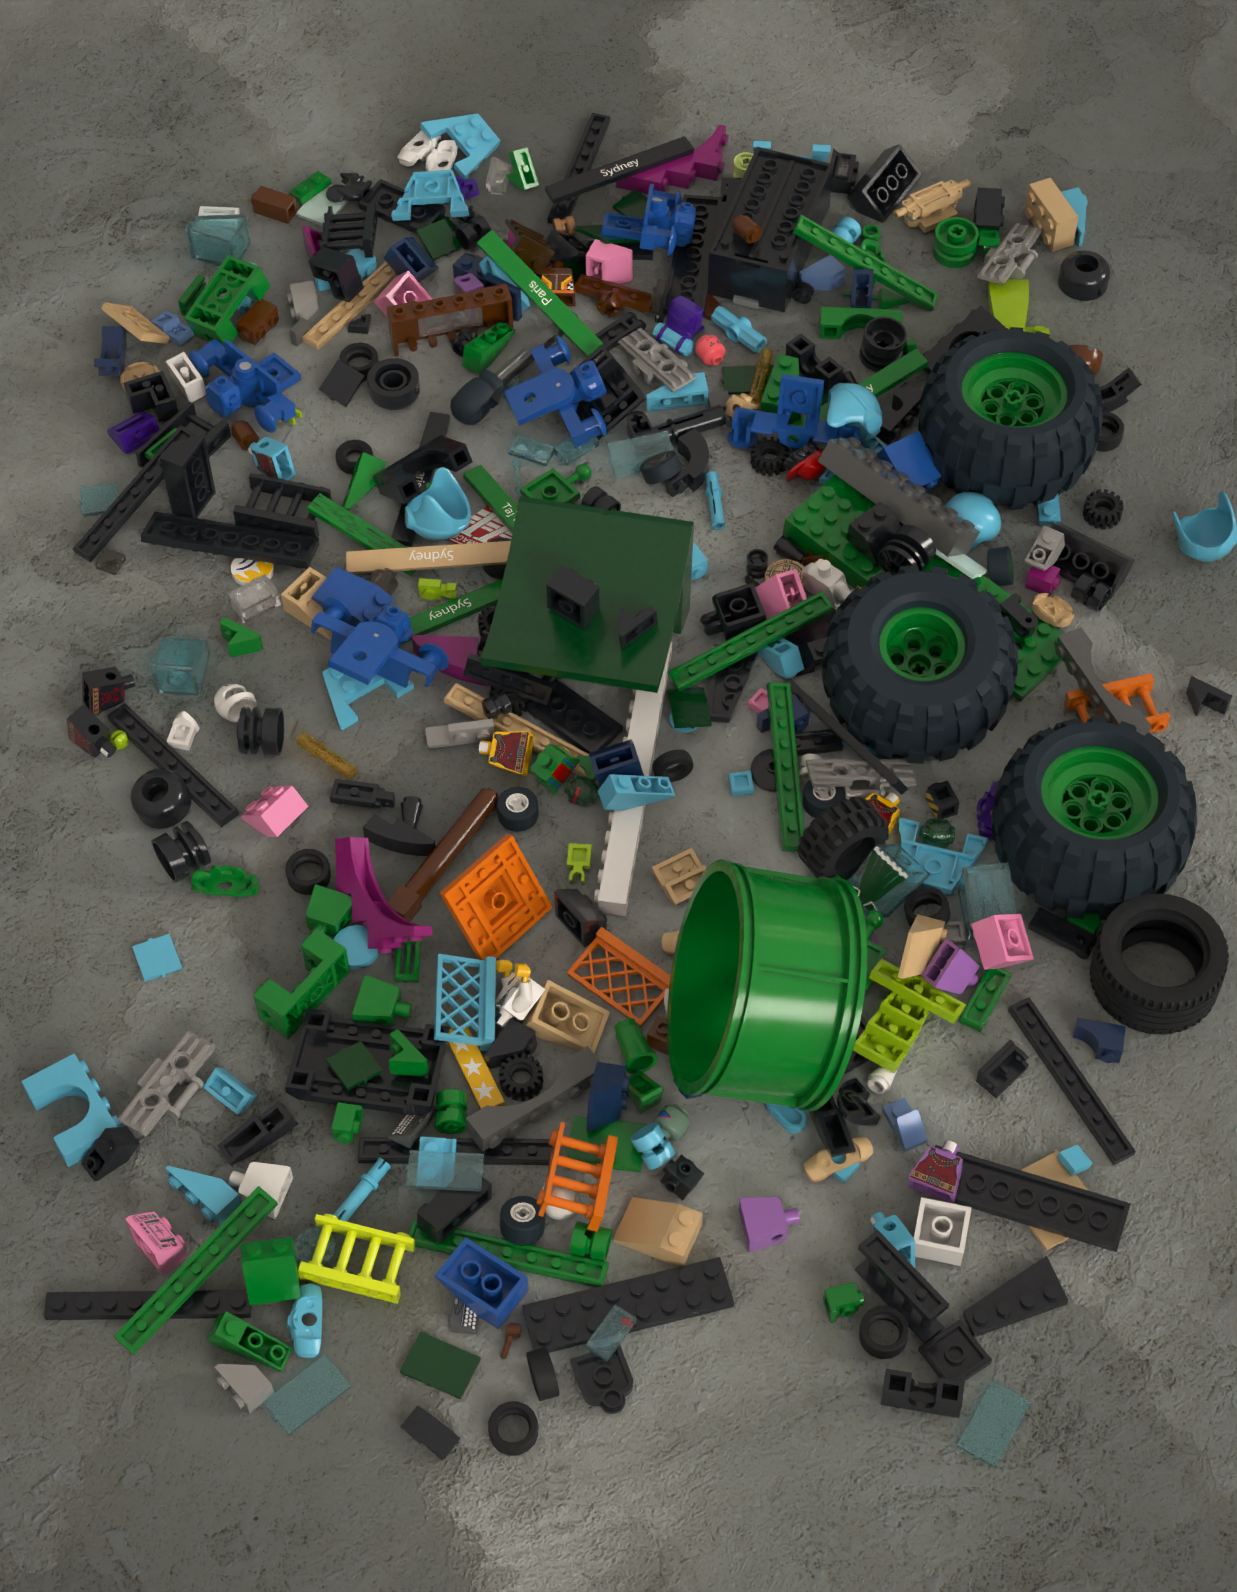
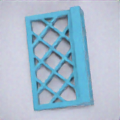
(484, 1006)

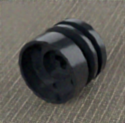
(882, 342)
(907, 548)
(257, 731)
(184, 849)

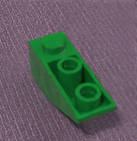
(486, 347)
(248, 1342)

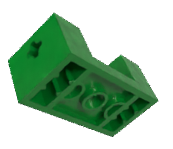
(211, 314)
(327, 969)

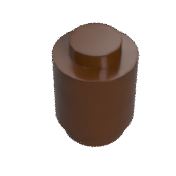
(747, 228)
(244, 434)

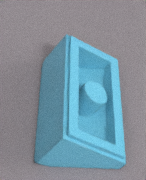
(229, 1090)

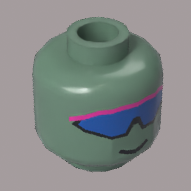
(673, 1121)

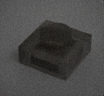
(110, 561)

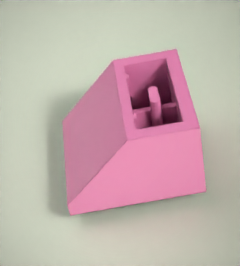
(609, 262)
(780, 592)
(274, 810)

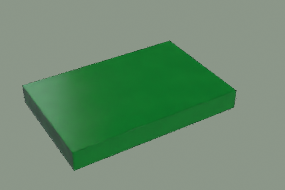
(626, 1155)

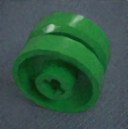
(955, 242)

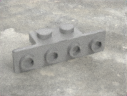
(460, 733)

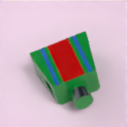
(553, 767)

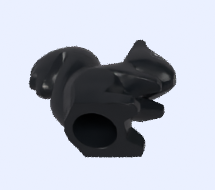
(352, 190)

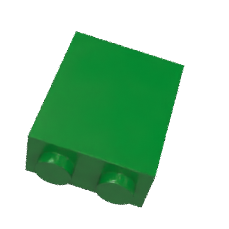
(271, 1270)

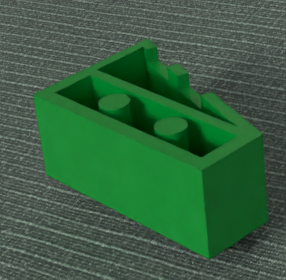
(770, 399)

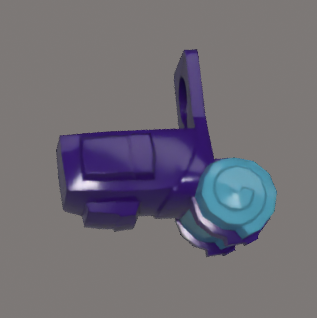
(681, 326)

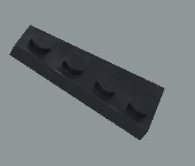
(727, 688)
(1020, 1298)

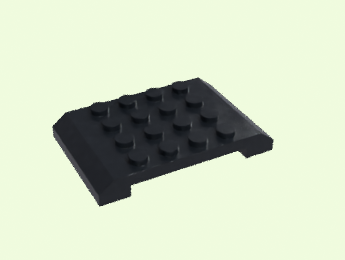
(324, 1036)

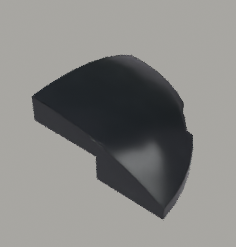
(854, 1105)

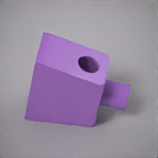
(951, 969)
(765, 1221)

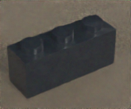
(450, 1210)

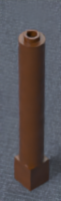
(408, 898)

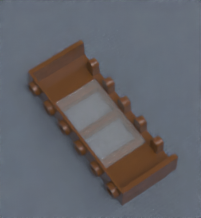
(448, 315)

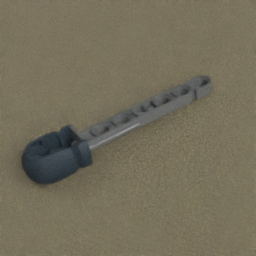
(482, 393)

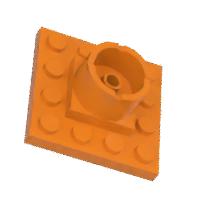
(496, 899)

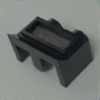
(843, 172)

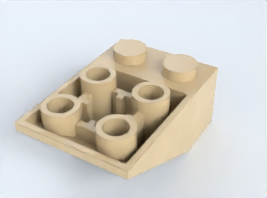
(298, 600)

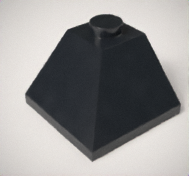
(566, 247)

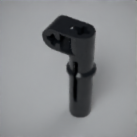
(701, 421)

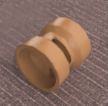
(565, 225)

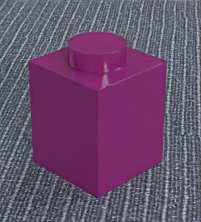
(1043, 581)

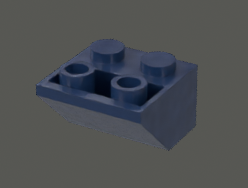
(410, 256)
(616, 760)

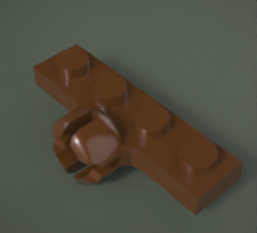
(613, 296)

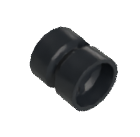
(470, 233)
(599, 498)
(1084, 589)

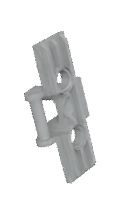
(999, 260)
(669, 371)
(855, 768)
(161, 1079)

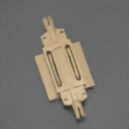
(932, 204)

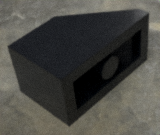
(512, 1040)

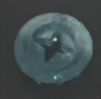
(311, 1237)

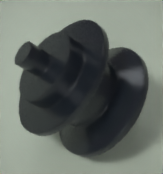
(465, 219)
(803, 292)

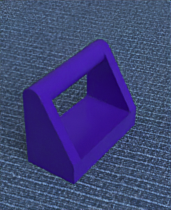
(134, 431)

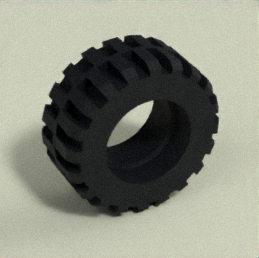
(842, 838)

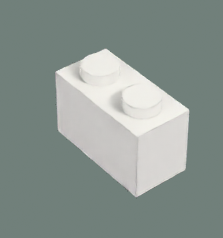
(186, 377)

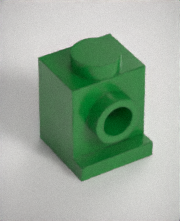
(347, 1122)
(842, 1300)

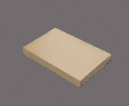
(135, 323)

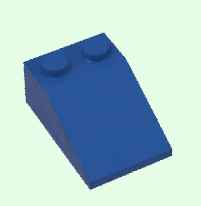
(357, 593)
(483, 1282)

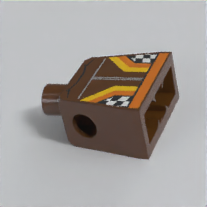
(560, 282)

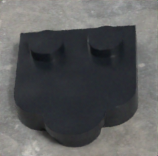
(603, 1382)

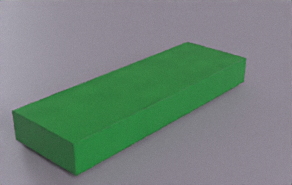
(985, 998)

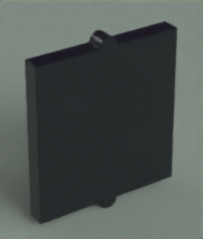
(342, 383)

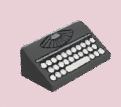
(410, 1128)
(463, 1319)

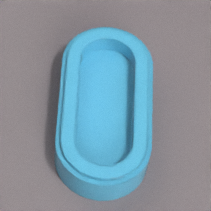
(789, 1118)

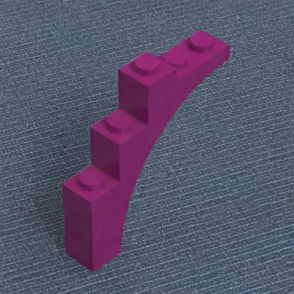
(703, 163)
(356, 878)

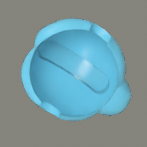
(980, 512)

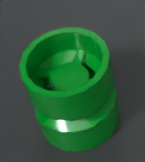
(451, 1111)
(590, 1242)

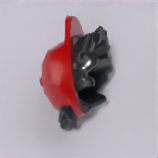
(804, 464)

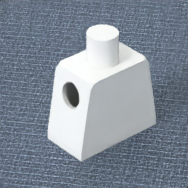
(270, 1177)

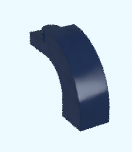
(113, 351)

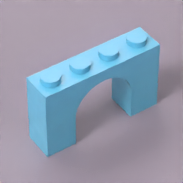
(70, 1079)

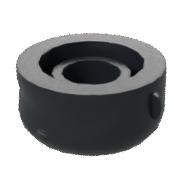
(1084, 275)
(397, 374)
(166, 811)

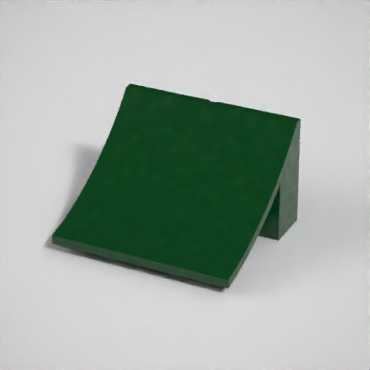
(633, 562)

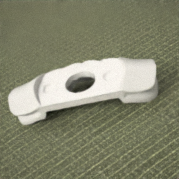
(445, 152)
(411, 154)

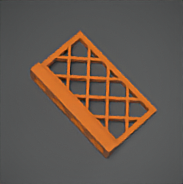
(631, 959)

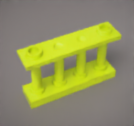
(362, 1282)

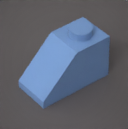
(824, 274)

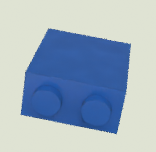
(913, 459)

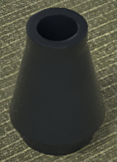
(788, 549)
(411, 810)

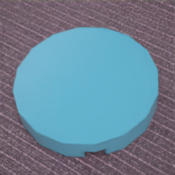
(355, 941)

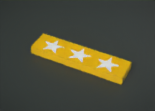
(476, 1073)

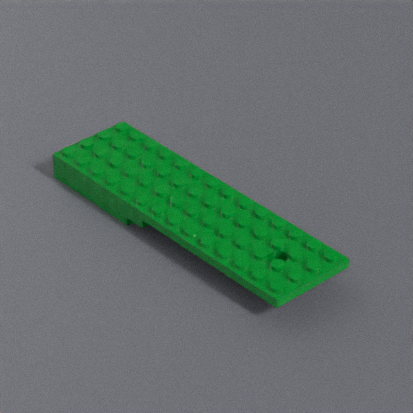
(822, 528)

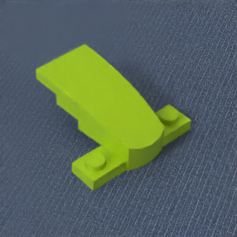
(1010, 304)
(902, 1016)

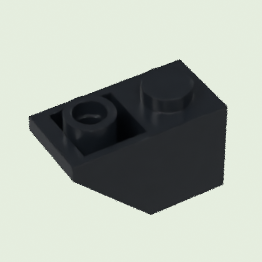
(110, 1152)

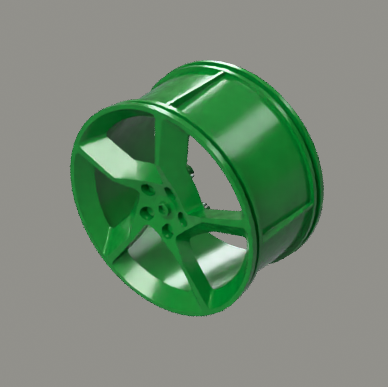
(766, 986)

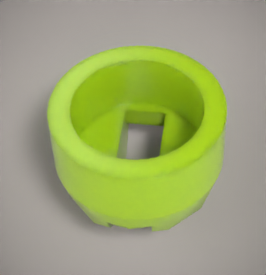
(119, 739)

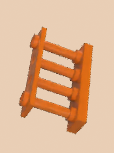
(1122, 690)
(597, 1191)

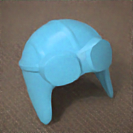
(856, 407)
(440, 510)
(1208, 533)

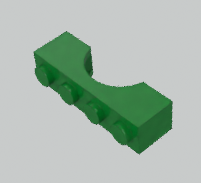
(839, 320)

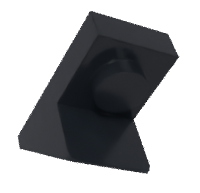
(633, 628)
(1208, 695)

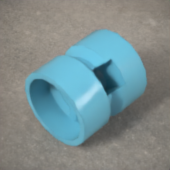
(847, 229)
(651, 1143)

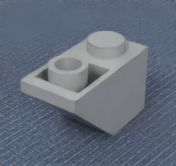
(303, 299)
(1046, 549)
(246, 1384)

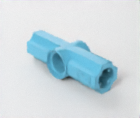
(738, 329)

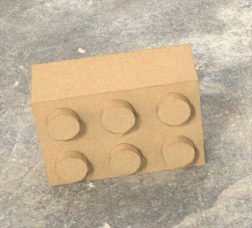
(1052, 214)

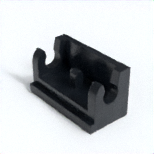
(1002, 1069)

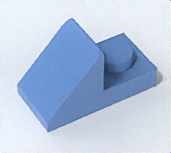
(905, 1124)

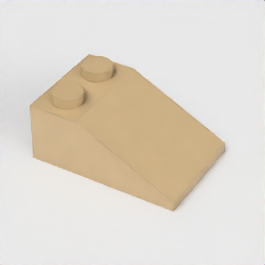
(921, 945)
(566, 1018)
(659, 1229)

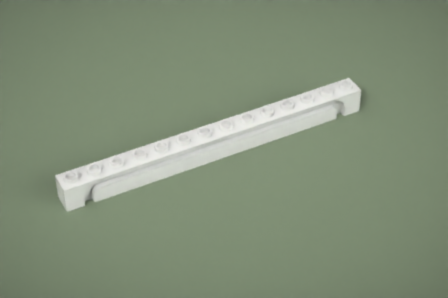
(626, 824)

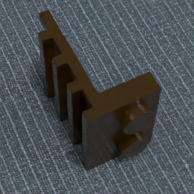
(530, 246)

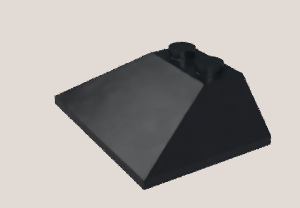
(621, 395)
(811, 642)

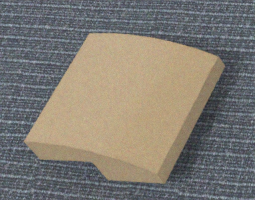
(679, 875)

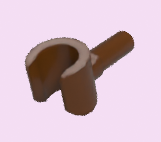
(811, 558)
(513, 1330)

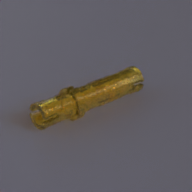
(761, 369)
(320, 751)

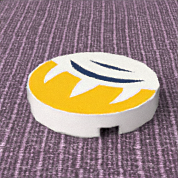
(246, 570)

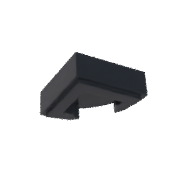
(360, 325)

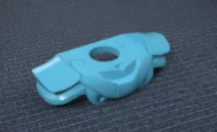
(306, 1338)

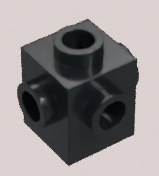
(681, 1176)

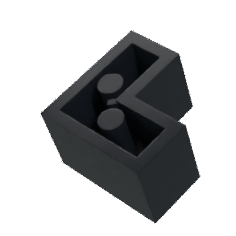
(989, 208)
(339, 271)
(152, 392)

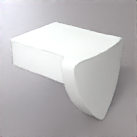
(182, 731)

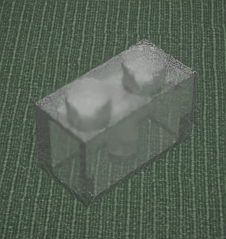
(254, 598)

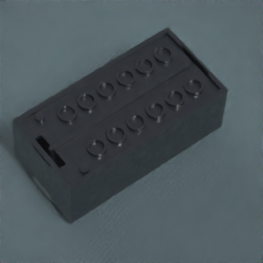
(773, 195)

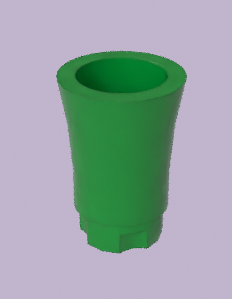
(634, 1047)

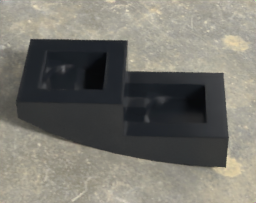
(430, 1432)

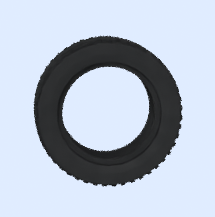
(1171, 922)

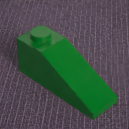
(362, 479)

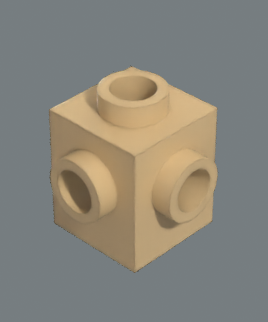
(740, 401)

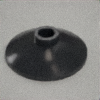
(761, 773)

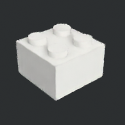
(941, 1231)

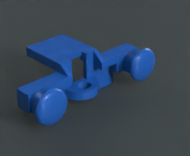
(798, 396)

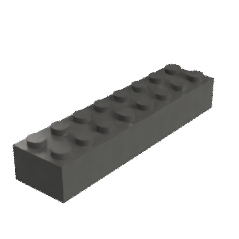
(905, 499)

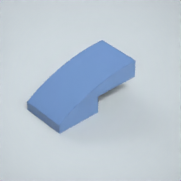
(173, 328)

